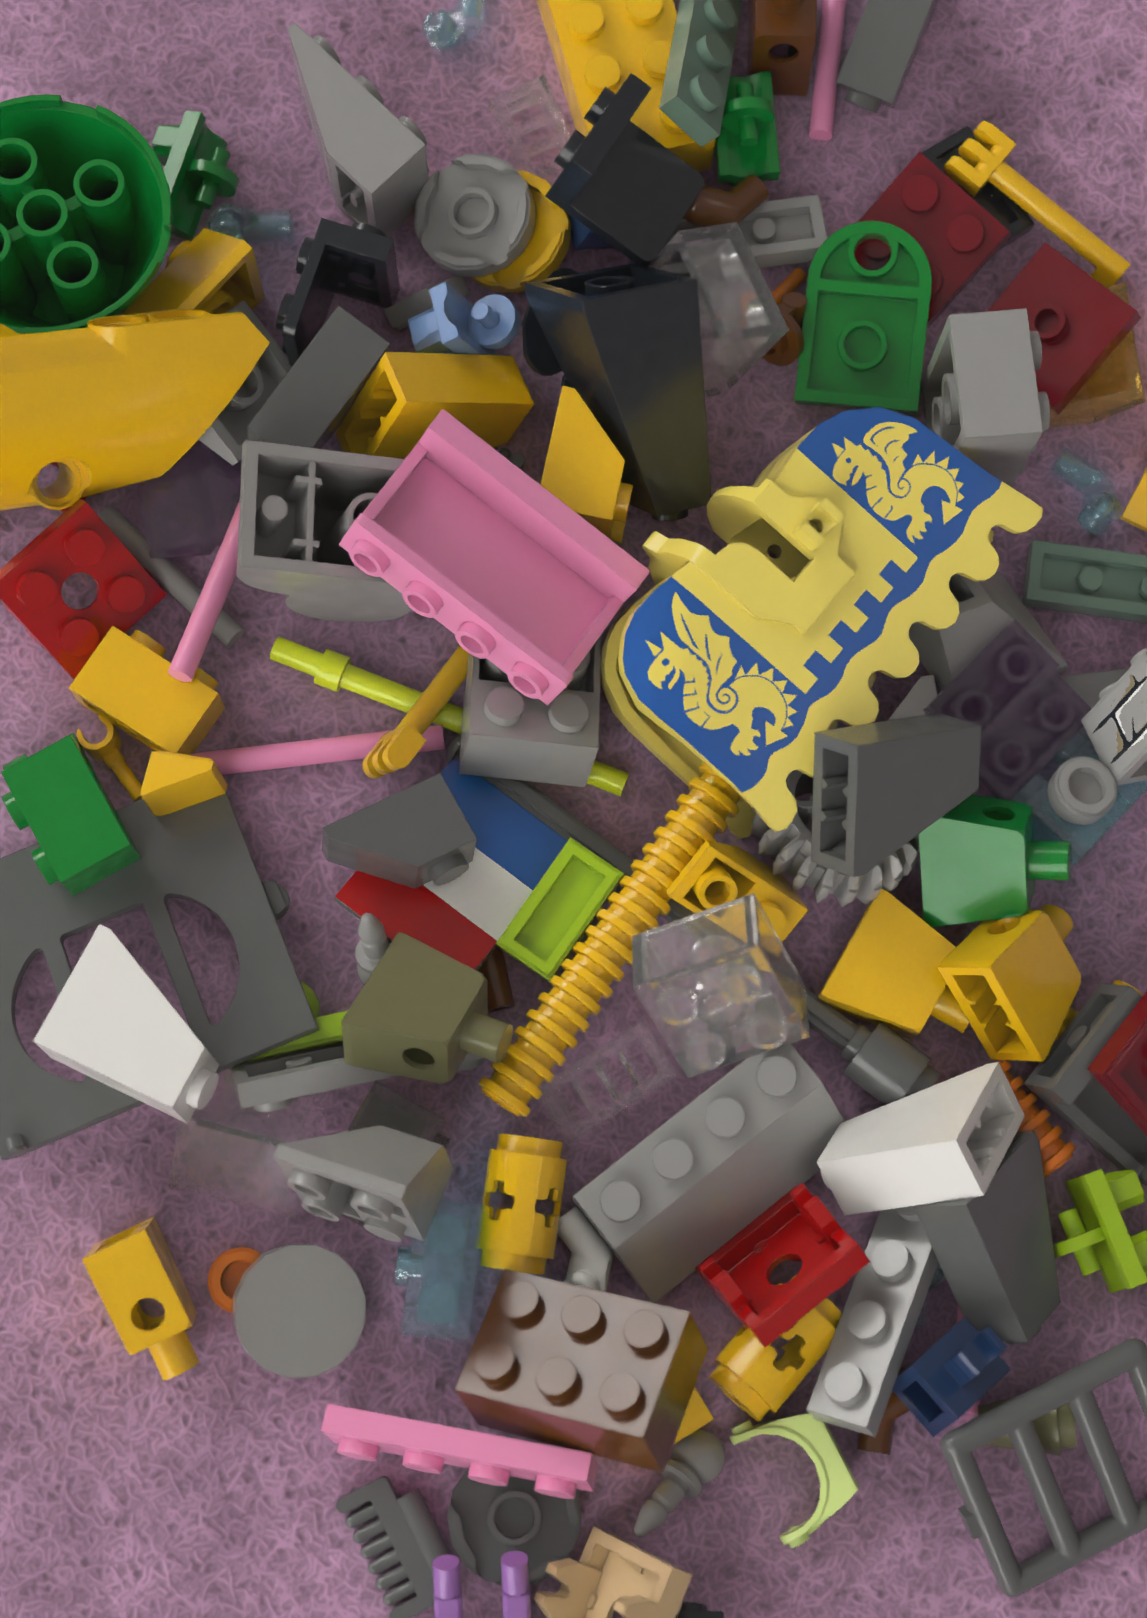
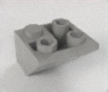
(984, 612)
(371, 1176)

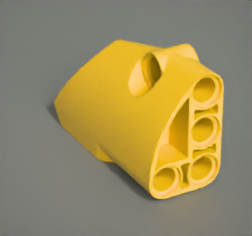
(114, 399)

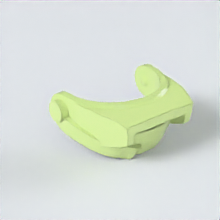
(835, 1476)

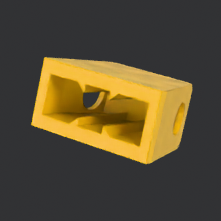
(893, 972)
(1015, 982)
(138, 1267)

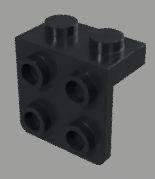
(623, 178)
(341, 261)

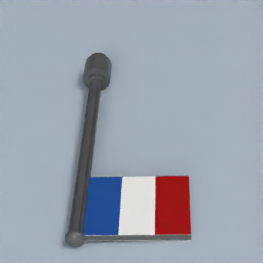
(515, 845)

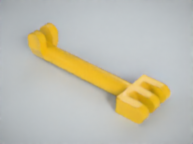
(988, 160)
(401, 745)

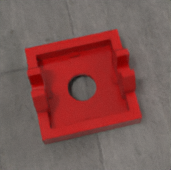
(68, 546)
(791, 1229)

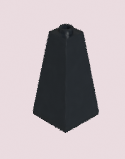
(636, 361)

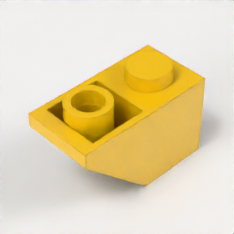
(727, 873)

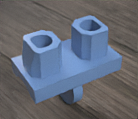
(464, 328)

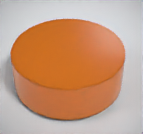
(226, 1274)

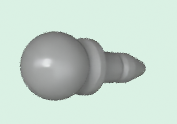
(371, 945)
(694, 1462)

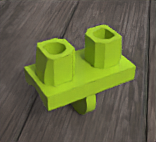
(1098, 1231)

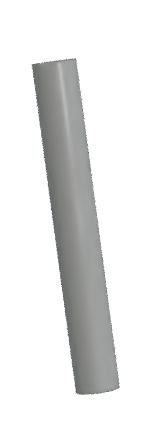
(167, 574)

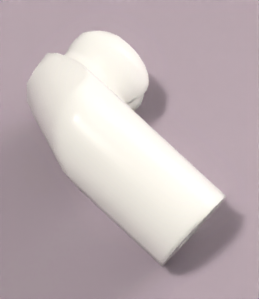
(590, 1254)

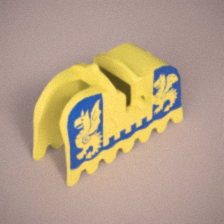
(757, 652)

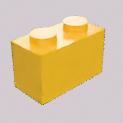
(133, 689)

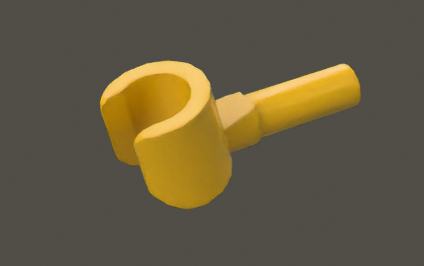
(109, 752)

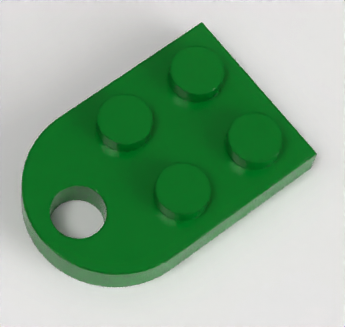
(865, 325)

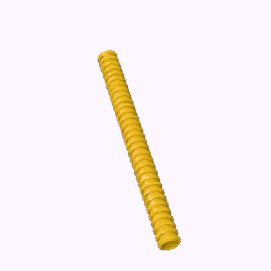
(609, 944)

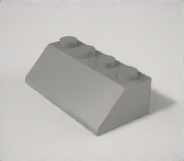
(712, 1168)

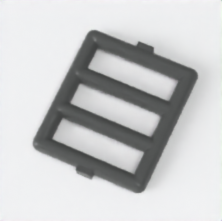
(1017, 1421)

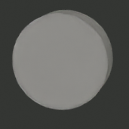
(1082, 790)

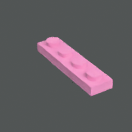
(488, 1456)

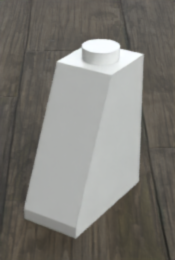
(127, 1033)
(924, 1145)

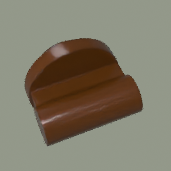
(792, 343)

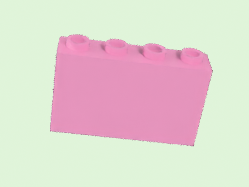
(493, 558)

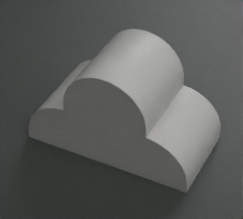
(291, 526)

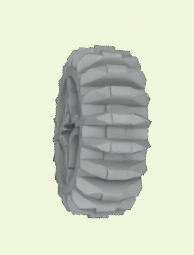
(793, 855)

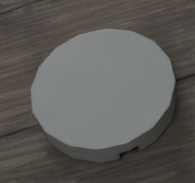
(475, 215)
(299, 1310)

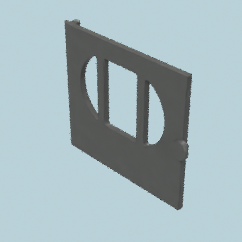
(185, 856)

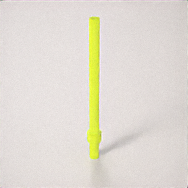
(335, 672)

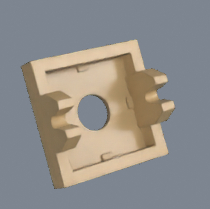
(611, 1579)

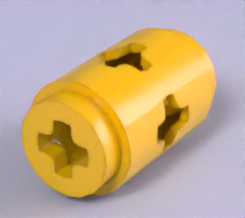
(527, 1171)
(759, 1382)

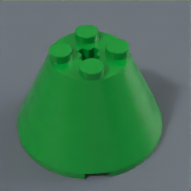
(77, 214)

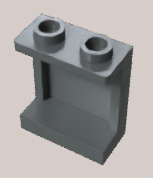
(1076, 1094)

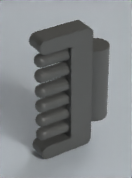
(409, 1531)

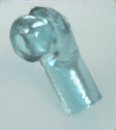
(457, 26)
(252, 224)

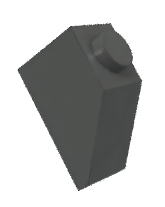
(405, 837)

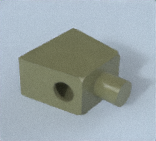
(421, 1015)

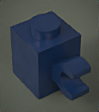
(952, 1375)

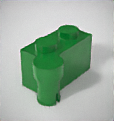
(68, 814)

